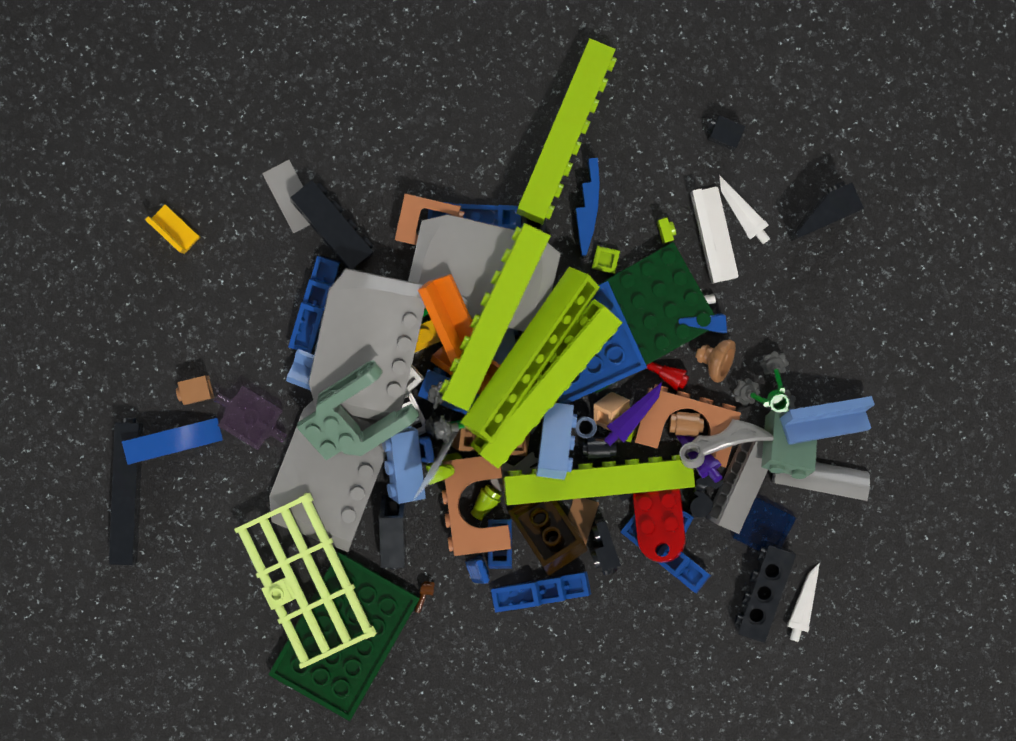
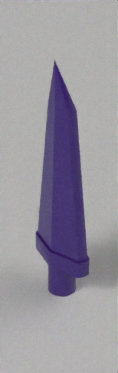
(628, 421)
(709, 465)

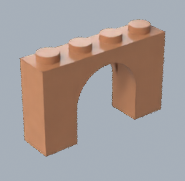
(716, 418)
(465, 537)

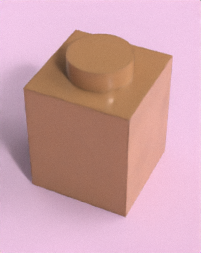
(195, 390)

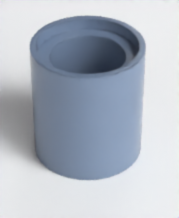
(593, 427)

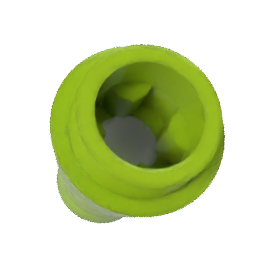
(486, 501)

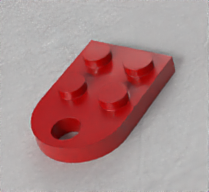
(660, 522)

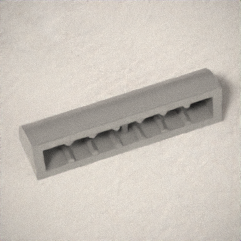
(831, 480)
(740, 487)

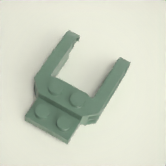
(334, 430)

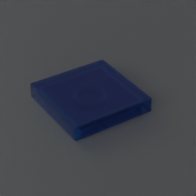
(765, 525)

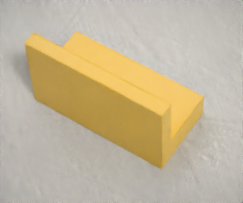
(173, 229)

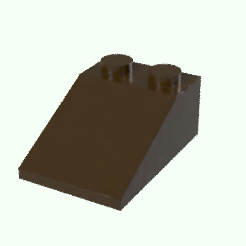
(548, 533)

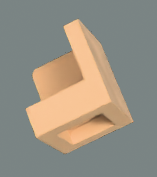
(609, 409)

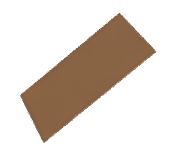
(582, 516)

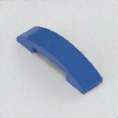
(500, 215)

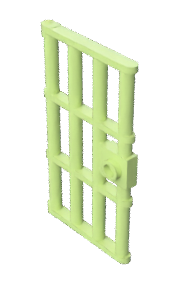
(289, 589)

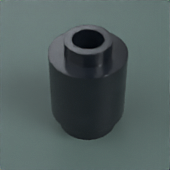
(598, 449)

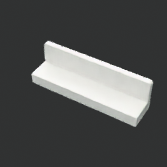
(714, 234)

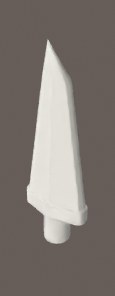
(747, 216)
(802, 611)

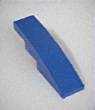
(587, 215)
(313, 304)
(172, 441)
(682, 567)
(541, 591)

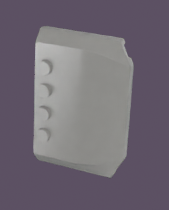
(472, 255)
(363, 322)
(336, 485)

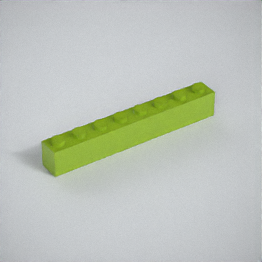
(566, 131)
(495, 316)
(530, 354)
(569, 360)
(599, 481)

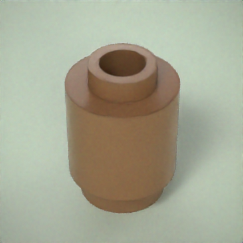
(686, 424)

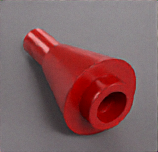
(673, 376)

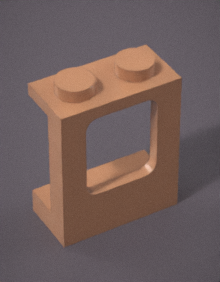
(410, 215)

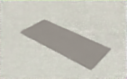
(284, 184)

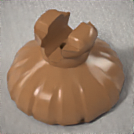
(718, 359)

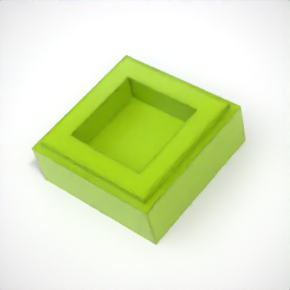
(605, 259)

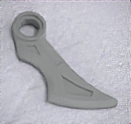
(734, 434)

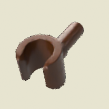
(426, 589)

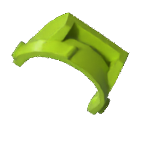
(444, 471)

